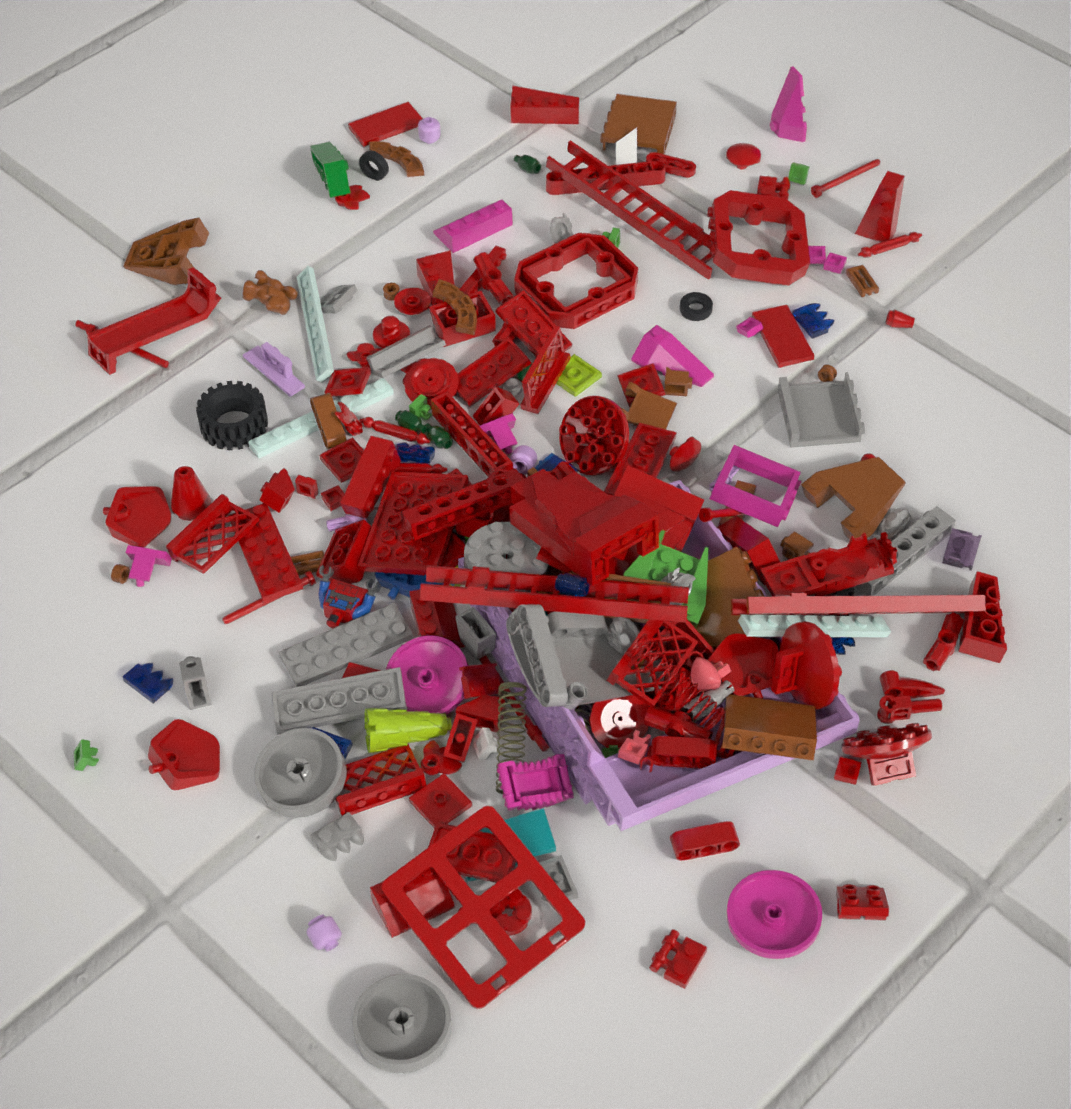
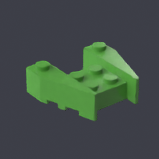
(665, 560)

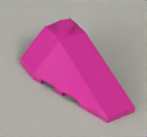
(789, 109)
(665, 350)

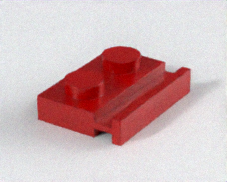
(480, 680)

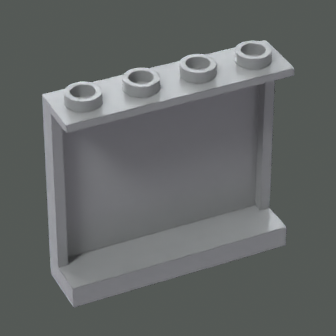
(820, 412)

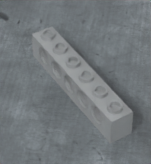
(913, 545)

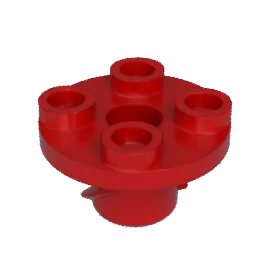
(390, 331)

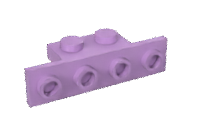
(274, 367)

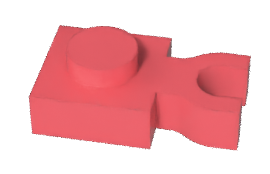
(634, 749)

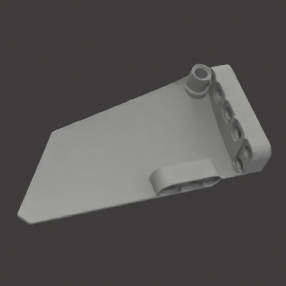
(567, 656)

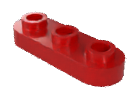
(674, 165)

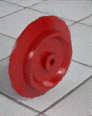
(431, 379)
(614, 731)

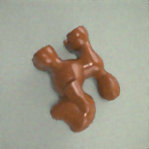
(270, 293)

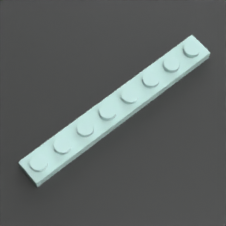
(315, 324)
(307, 423)
(832, 625)

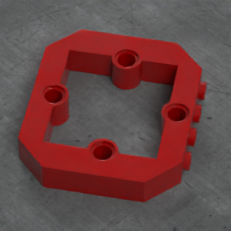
(609, 262)
(760, 264)

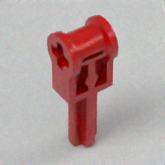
(902, 708)

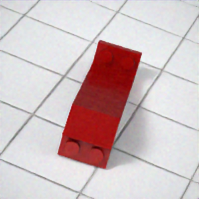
(154, 323)

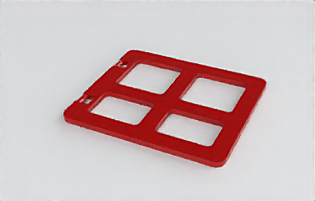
(477, 907)

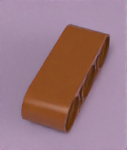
(328, 423)

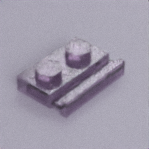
(961, 549)

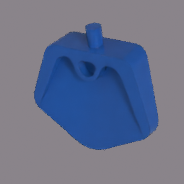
(401, 583)

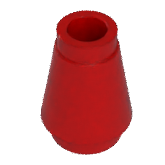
(899, 320)

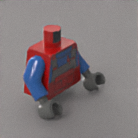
(344, 601)

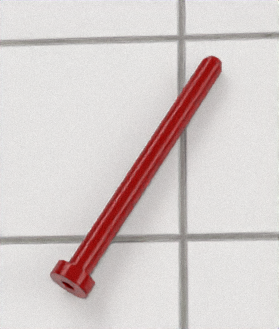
(817, 190)
(707, 514)
(308, 579)

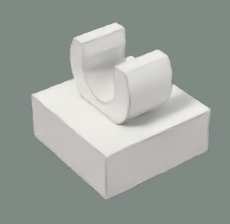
(485, 743)

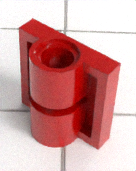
(861, 901)

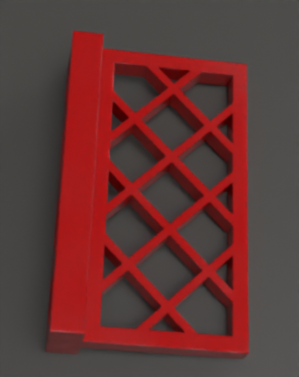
(544, 372)
(203, 526)
(625, 664)
(381, 791)

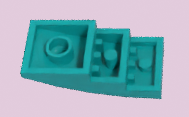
(533, 831)

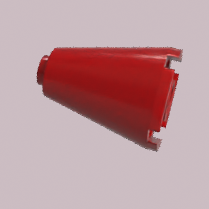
(188, 494)

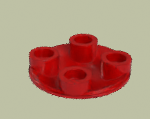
(743, 155)
(684, 454)

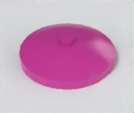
(430, 674)
(774, 914)

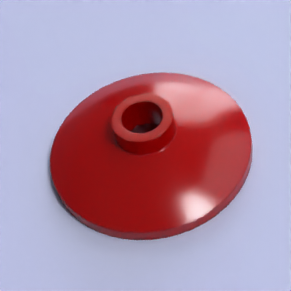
(412, 301)

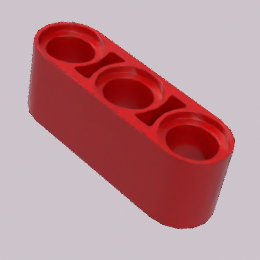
(683, 752)
(704, 840)

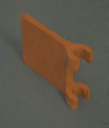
(648, 408)

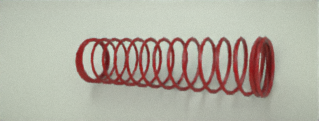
(637, 646)

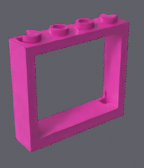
(749, 503)

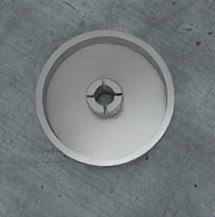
(492, 542)
(286, 756)
(396, 1000)

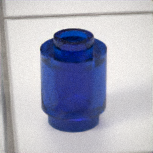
(572, 585)

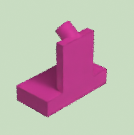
(501, 432)
(144, 562)

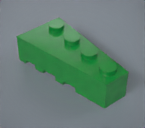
(331, 167)

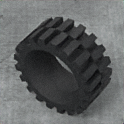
(228, 399)

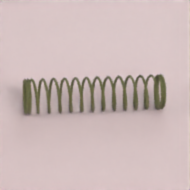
(505, 693)

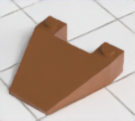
(165, 252)
(863, 486)

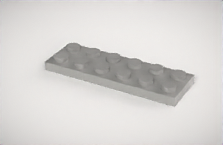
(346, 644)
(337, 700)

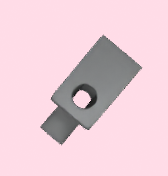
(479, 639)
(193, 673)

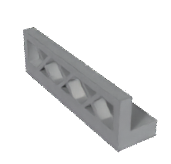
(405, 352)

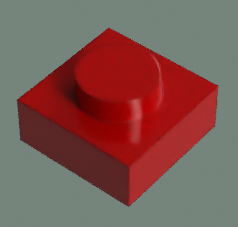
(306, 486)
(333, 497)
(847, 770)

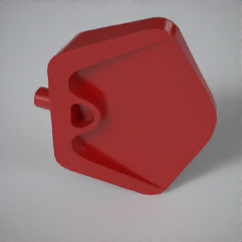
(138, 515)
(750, 663)
(184, 755)

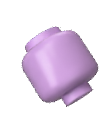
(429, 130)
(523, 458)
(323, 932)

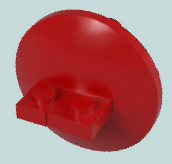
(594, 435)
(807, 666)
(888, 750)

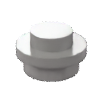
(513, 385)

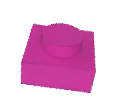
(817, 254)
(834, 263)
(749, 327)

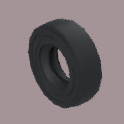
(378, 160)
(698, 298)

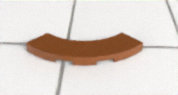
(400, 155)
(460, 303)

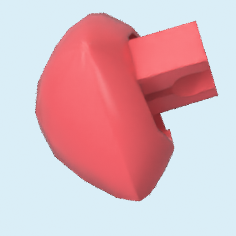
(708, 675)

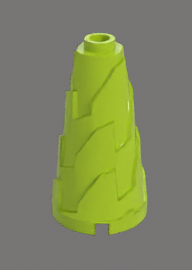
(398, 727)

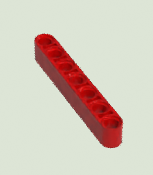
(638, 173)

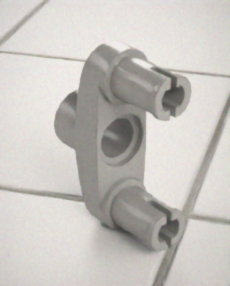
(716, 695)

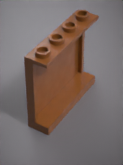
(650, 116)
(727, 579)
(770, 727)

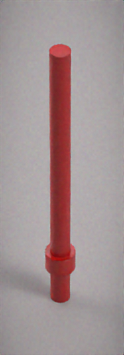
(89, 328)
(532, 730)

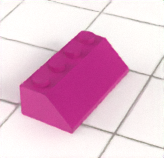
(475, 226)

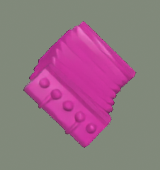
(535, 783)

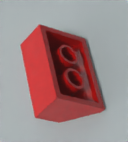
(445, 320)
(345, 552)
(435, 618)
(426, 893)

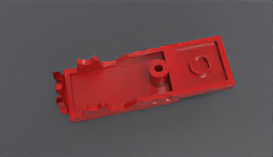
(832, 569)

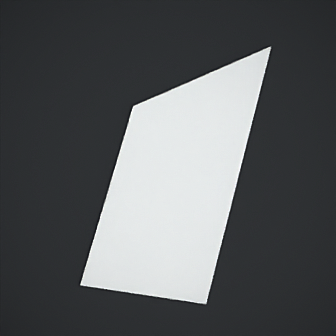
(627, 149)

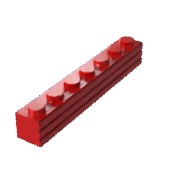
(473, 283)

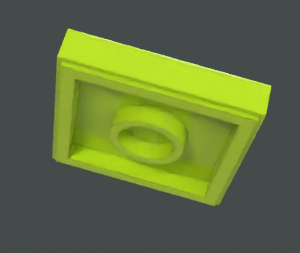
(578, 376)

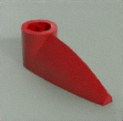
(899, 686)

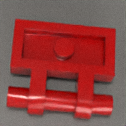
(768, 185)
(685, 961)

